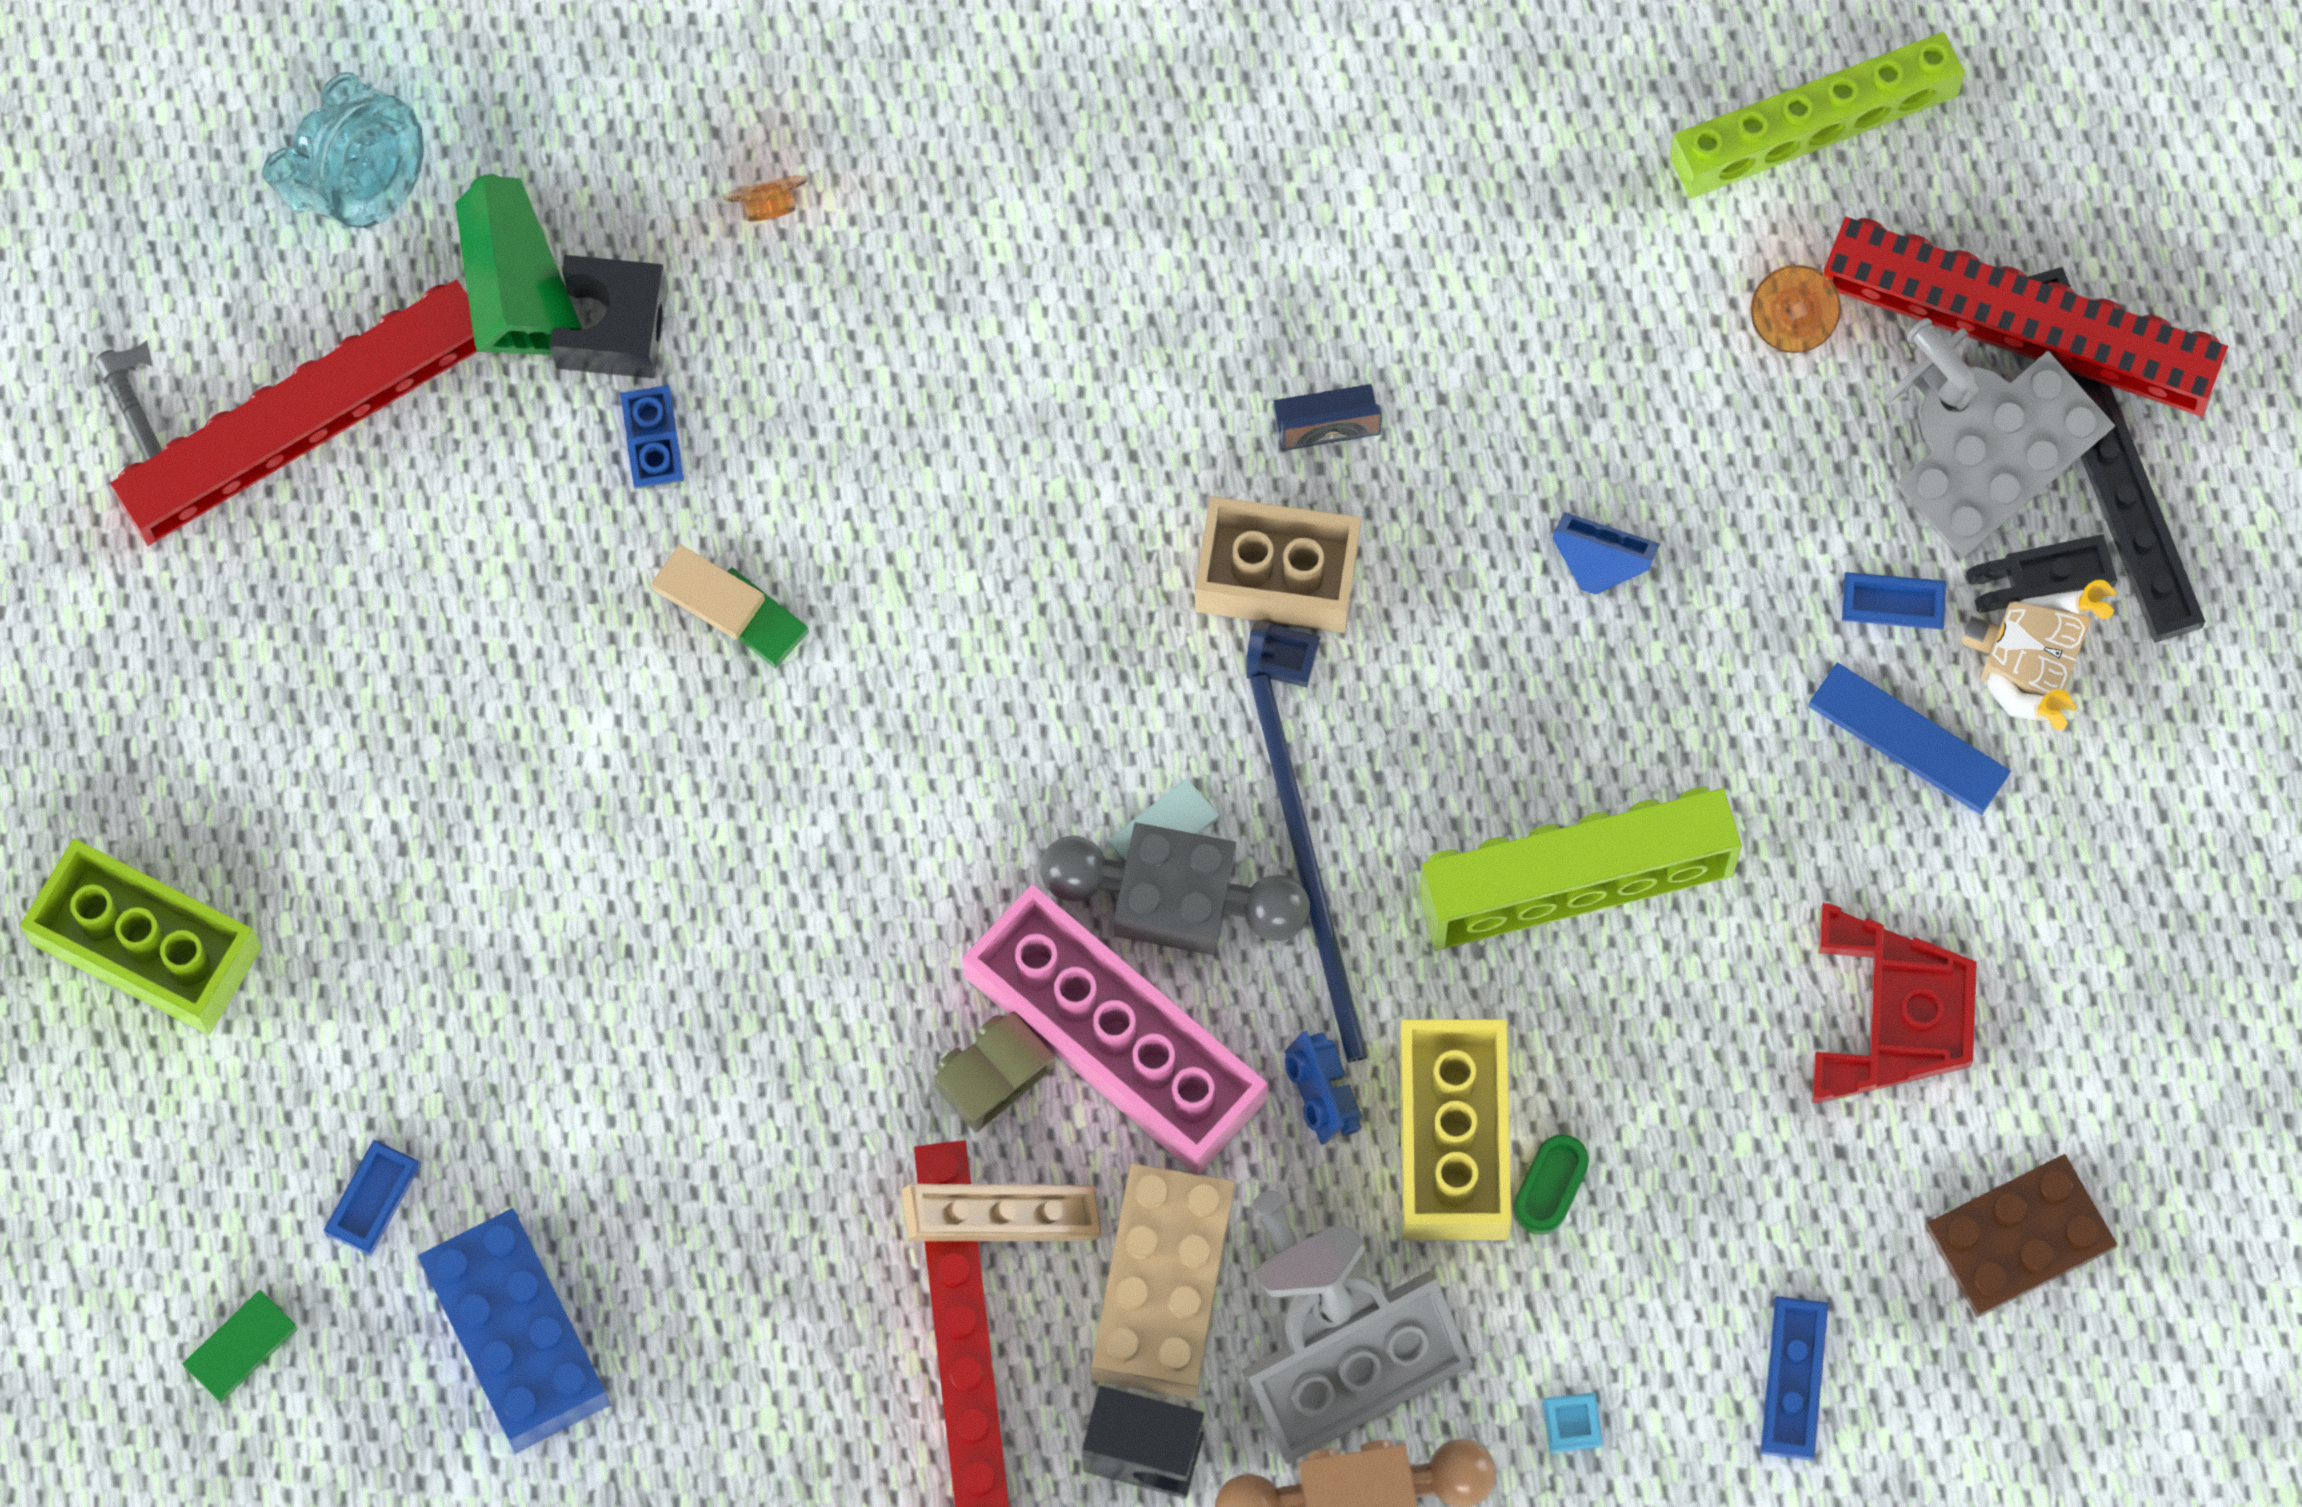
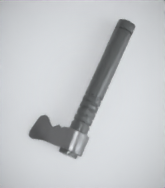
(113, 370)

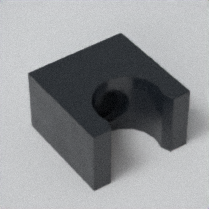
(629, 333)
(1142, 1442)

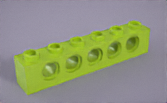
(1816, 114)

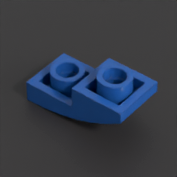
(651, 437)

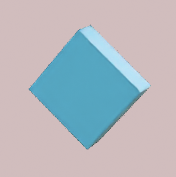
(1572, 1422)

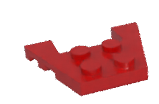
(1917, 1014)

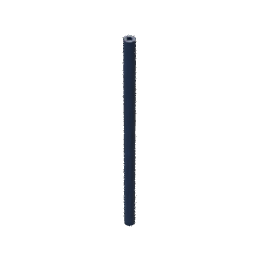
(1308, 868)

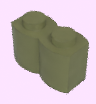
(993, 1070)

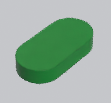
(1551, 1184)

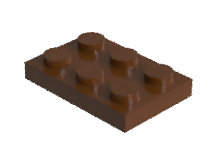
(2021, 1235)

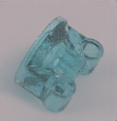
(350, 156)

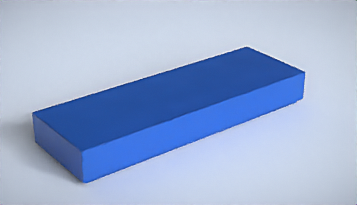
(1794, 1378)

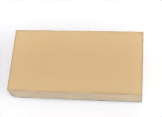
(708, 591)

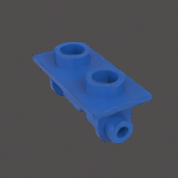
(1312, 1065)

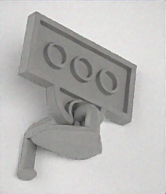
(1998, 448)
(1358, 1353)

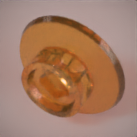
(768, 198)
(1787, 288)

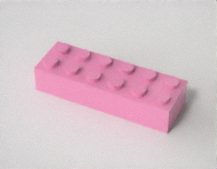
(1115, 1029)

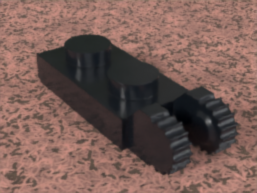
(2044, 571)

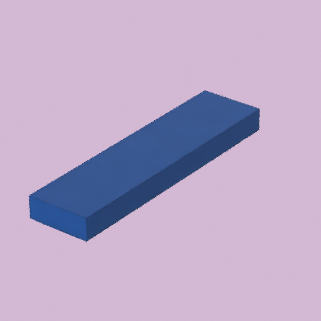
(1909, 738)

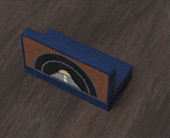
(1327, 417)

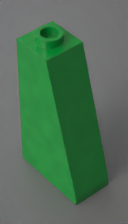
(509, 270)

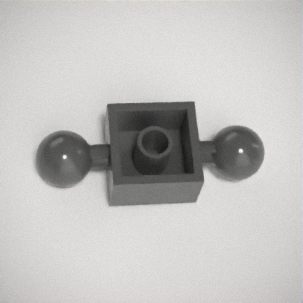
(1175, 888)

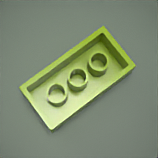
(141, 936)

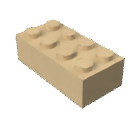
(1163, 1281)

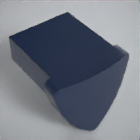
(1281, 653)

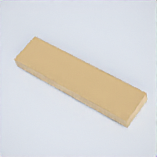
(1000, 1212)

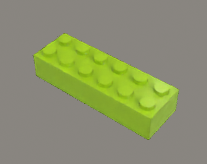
(1578, 867)

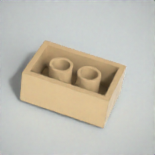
(1277, 564)

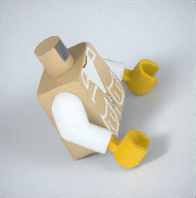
(2037, 650)

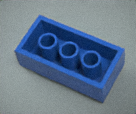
(514, 1330)

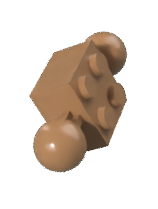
(1377, 1476)

